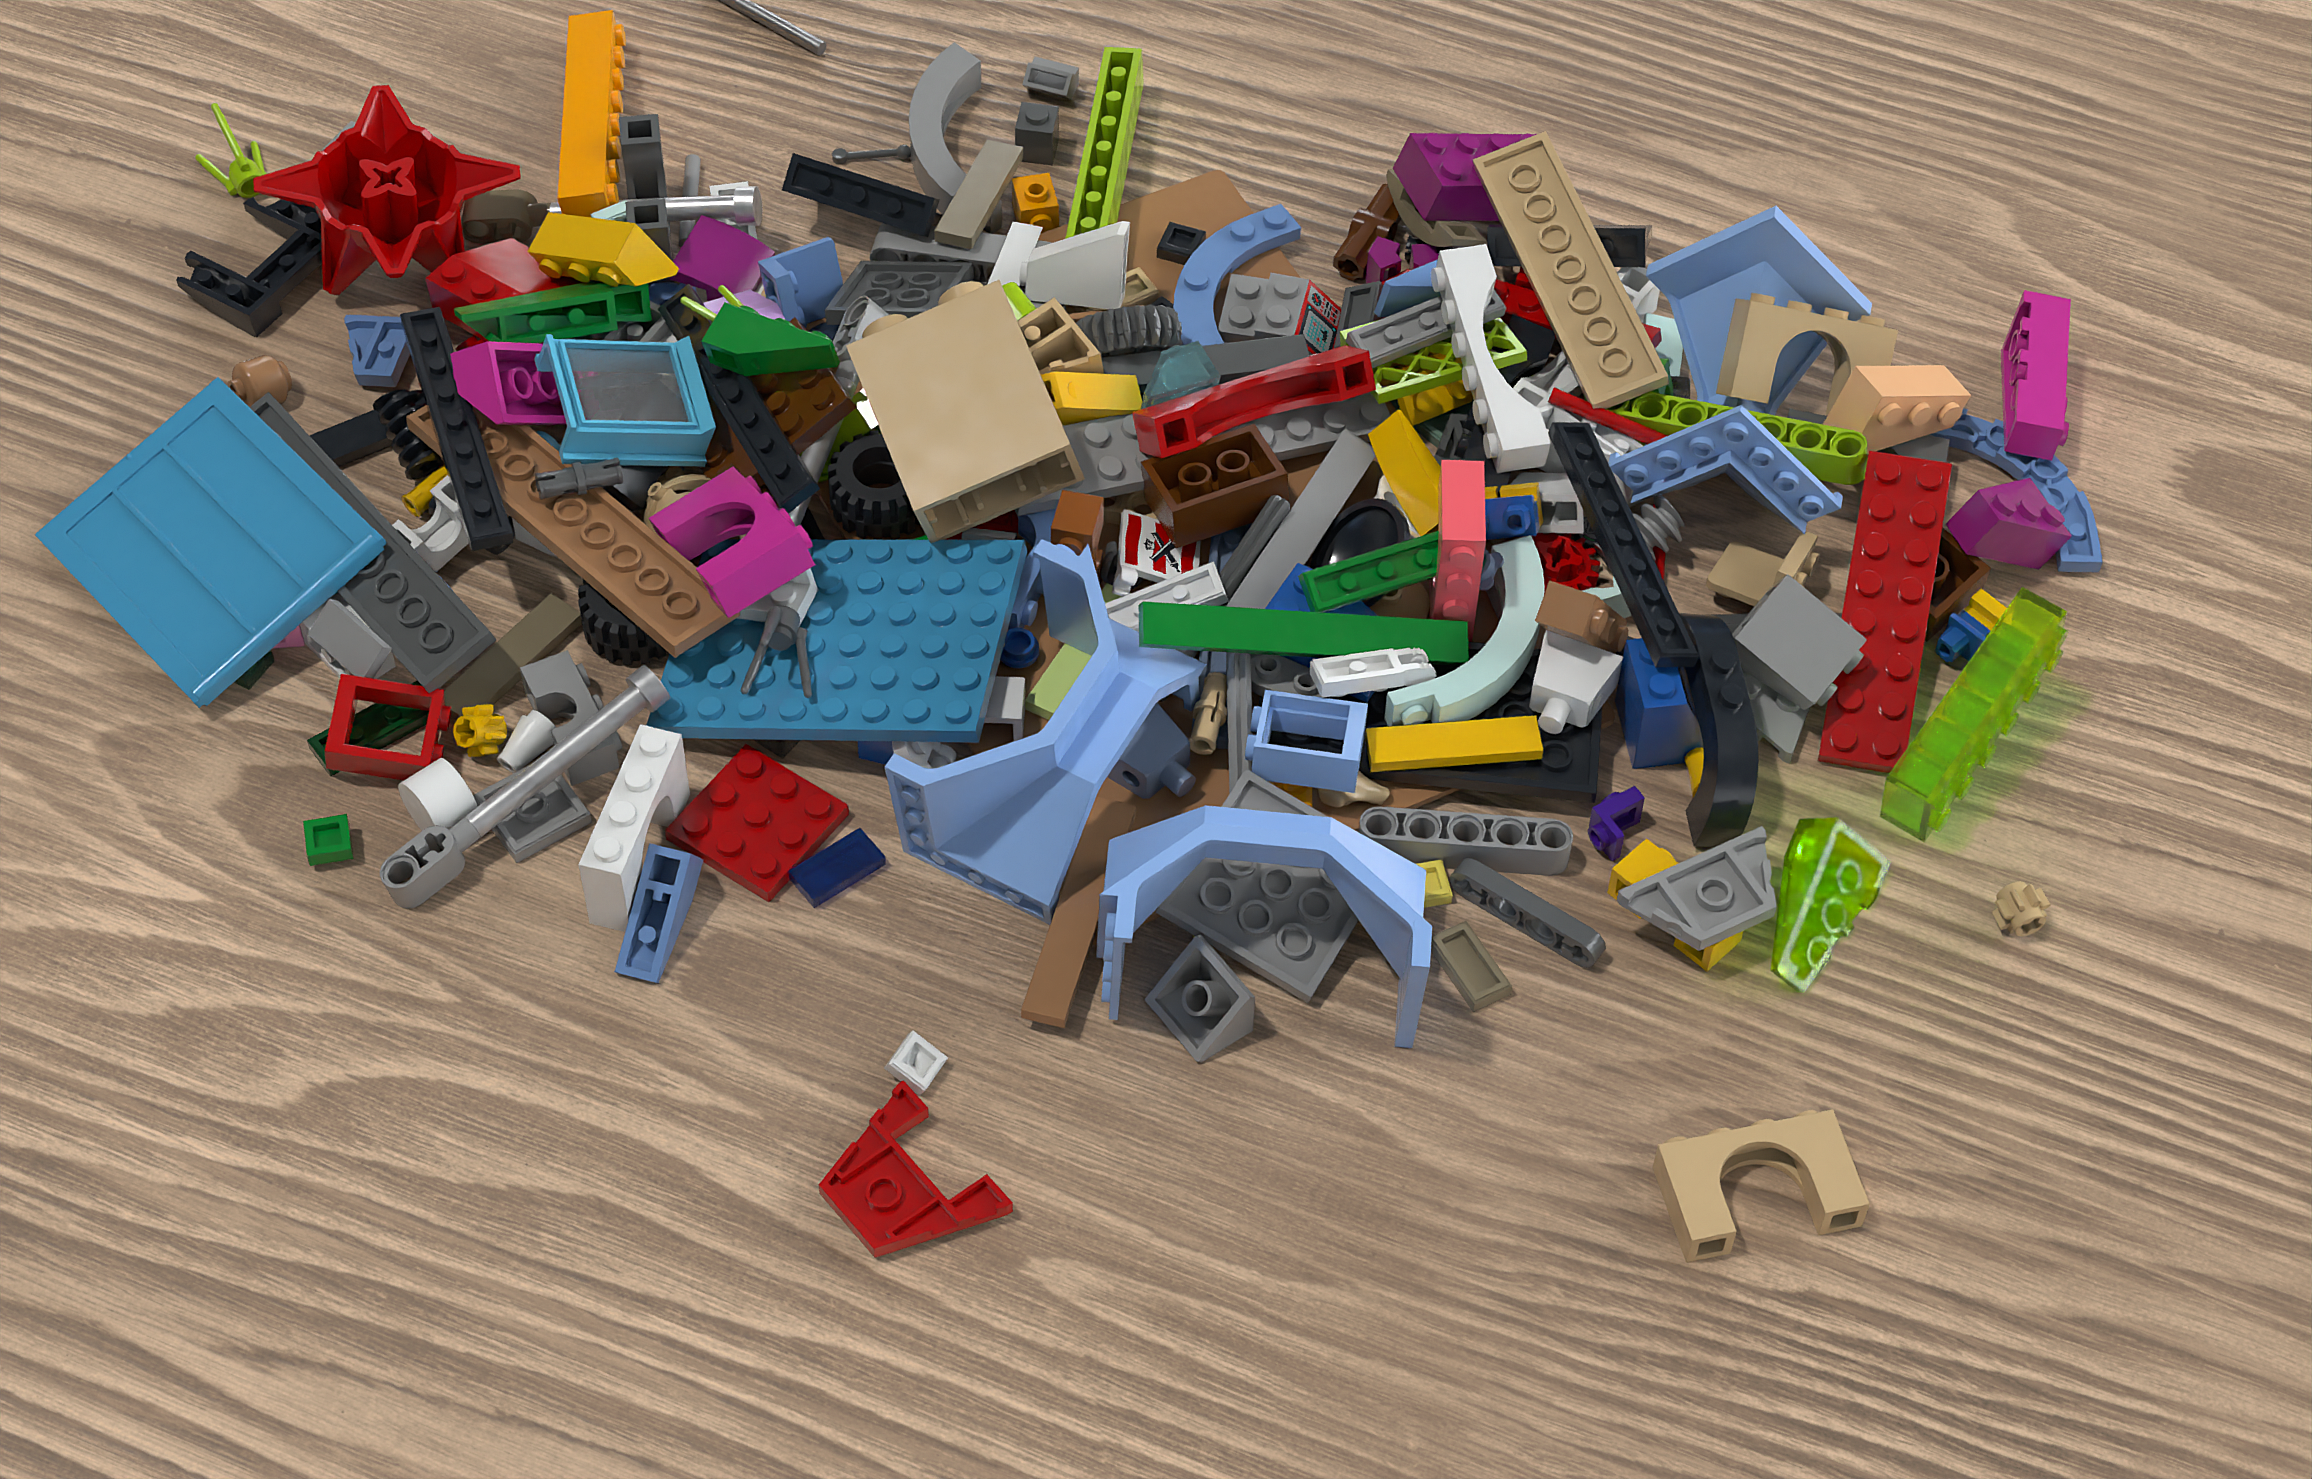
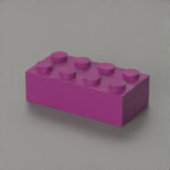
(1442, 176)

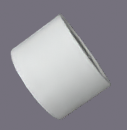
(437, 796)

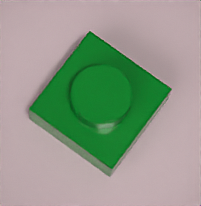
(328, 839)

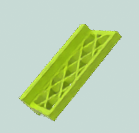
(1446, 370)

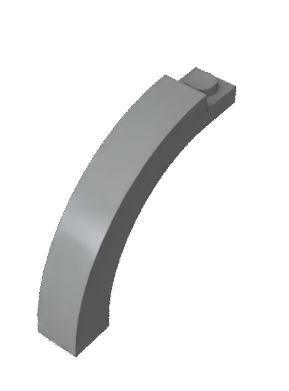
(935, 100)

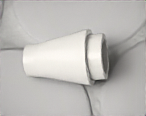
(527, 741)

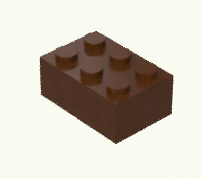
(1213, 485)

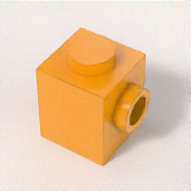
(1033, 209)

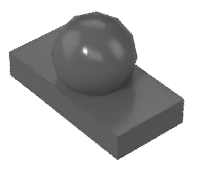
(1358, 307)

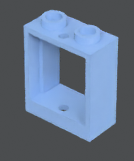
(1307, 717)

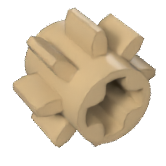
(2020, 908)

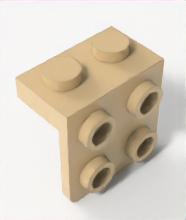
(1749, 572)

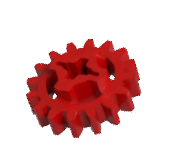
(1567, 561)

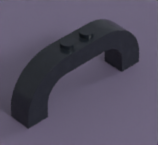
(1727, 732)

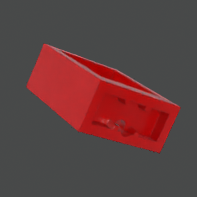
(378, 762)

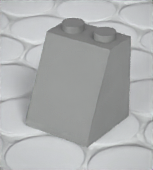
(1796, 644)

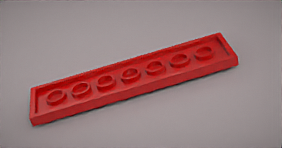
(1889, 606)

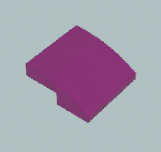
(720, 256)

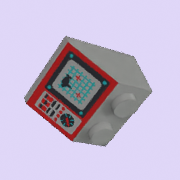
(1297, 308)

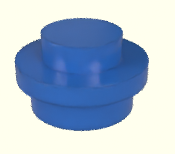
(1020, 648)

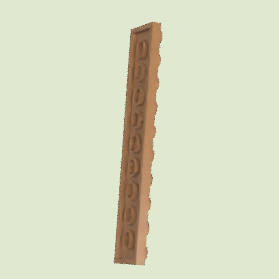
(595, 538)

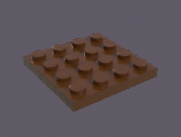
(801, 401)

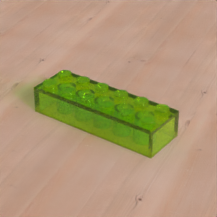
(1973, 715)

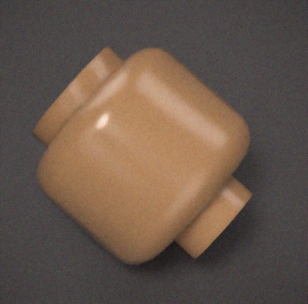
(259, 376)

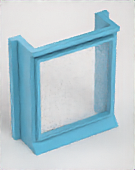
(630, 401)

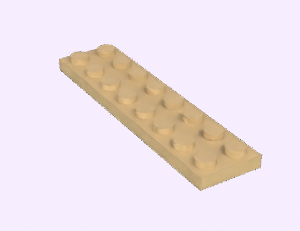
(1570, 272)

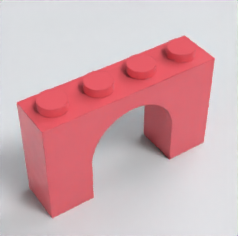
(1460, 542)

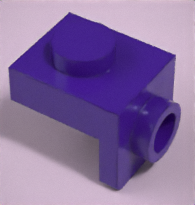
(1613, 816)

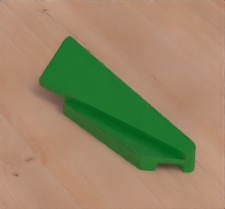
(559, 311)

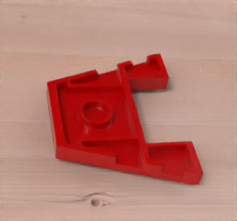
(887, 1194)

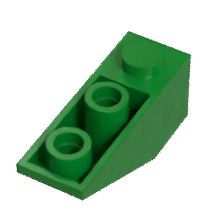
(760, 345)

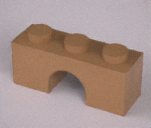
(1582, 618)

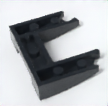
(254, 300)

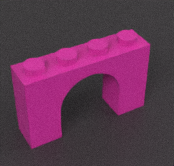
(755, 565)

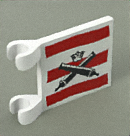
(1149, 553)

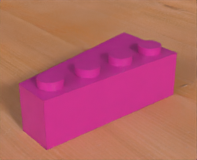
(2036, 376)

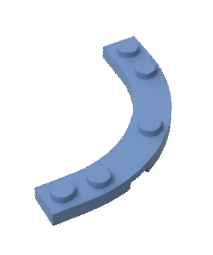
(1218, 256)
(1986, 440)

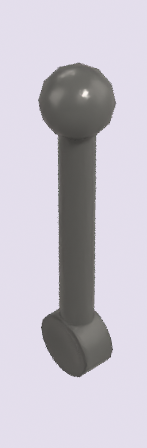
(840, 155)

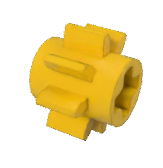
(480, 730)

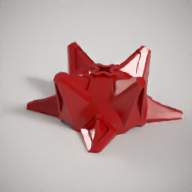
(386, 193)

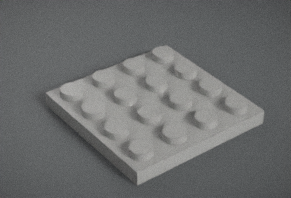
(1265, 915)

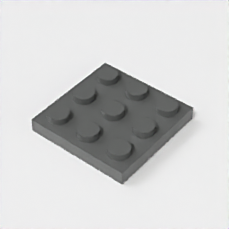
(898, 286)

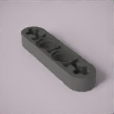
(1527, 913)

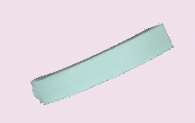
(1498, 664)

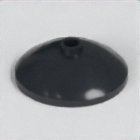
(1361, 530)

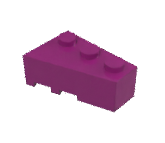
(2010, 525)

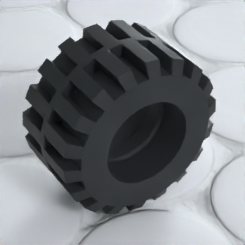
(863, 508)
(613, 631)

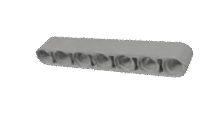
(1306, 520)

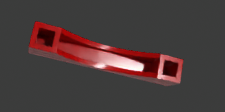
(1201, 415)

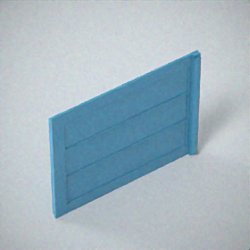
(211, 542)

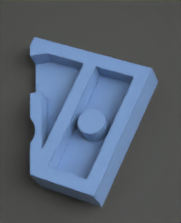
(377, 349)

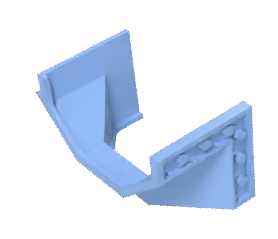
(1701, 284)
(1019, 809)
(1374, 881)

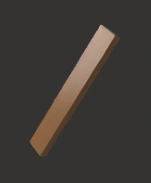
(1075, 917)

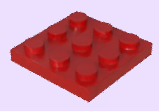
(757, 822)

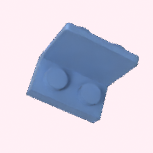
(803, 280)

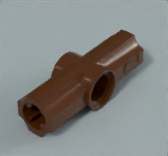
(1367, 224)

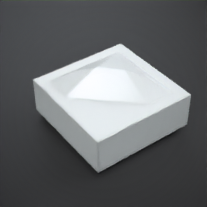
(916, 1062)

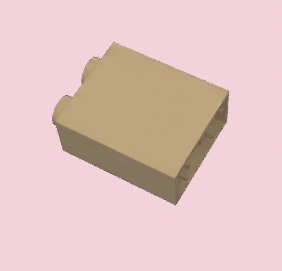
(963, 410)

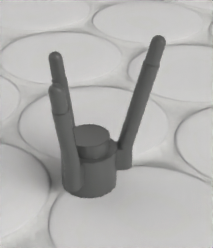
(780, 633)

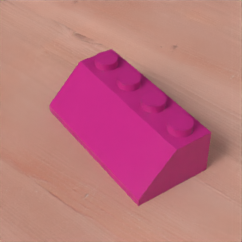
(506, 384)

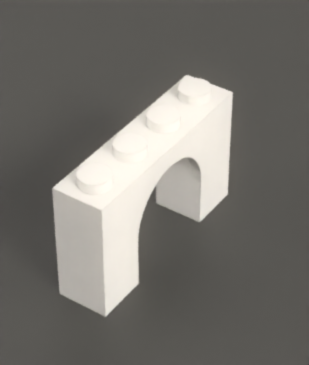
(646, 791)

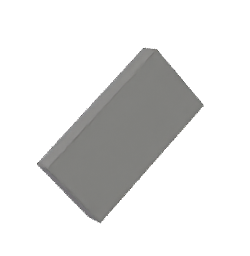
(349, 640)

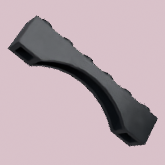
(1538, 343)

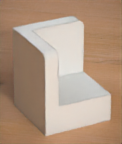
(1008, 704)

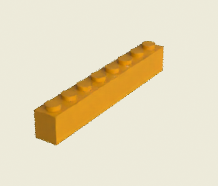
(591, 114)

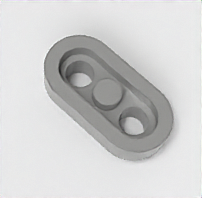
(1284, 677)

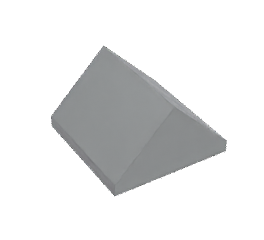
(1203, 1001)

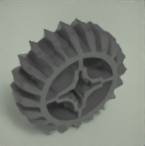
(1132, 330)

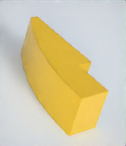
(1409, 470)

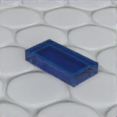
(837, 867)

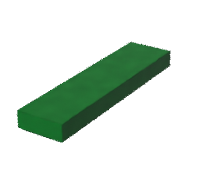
(1371, 574)

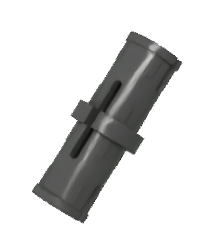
(579, 478)

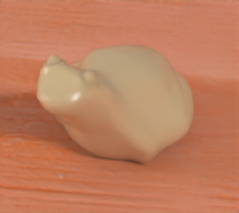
(1365, 790)

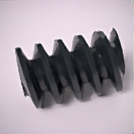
(412, 451)

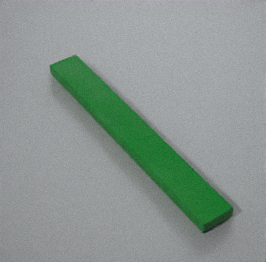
(1296, 632)

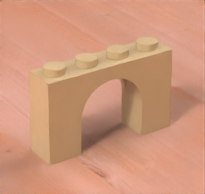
(1763, 329)
(1803, 1147)

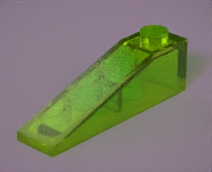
(1823, 888)

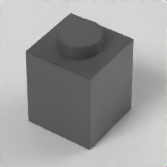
(1037, 132)

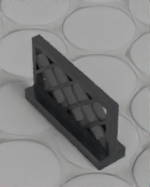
(861, 195)
(1623, 243)

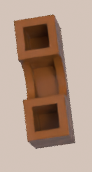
(1079, 523)

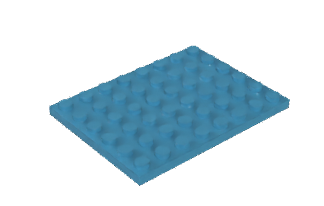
(894, 647)

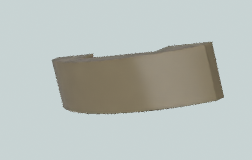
(1432, 232)

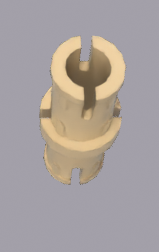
(1209, 714)

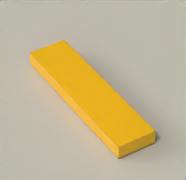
(1453, 743)

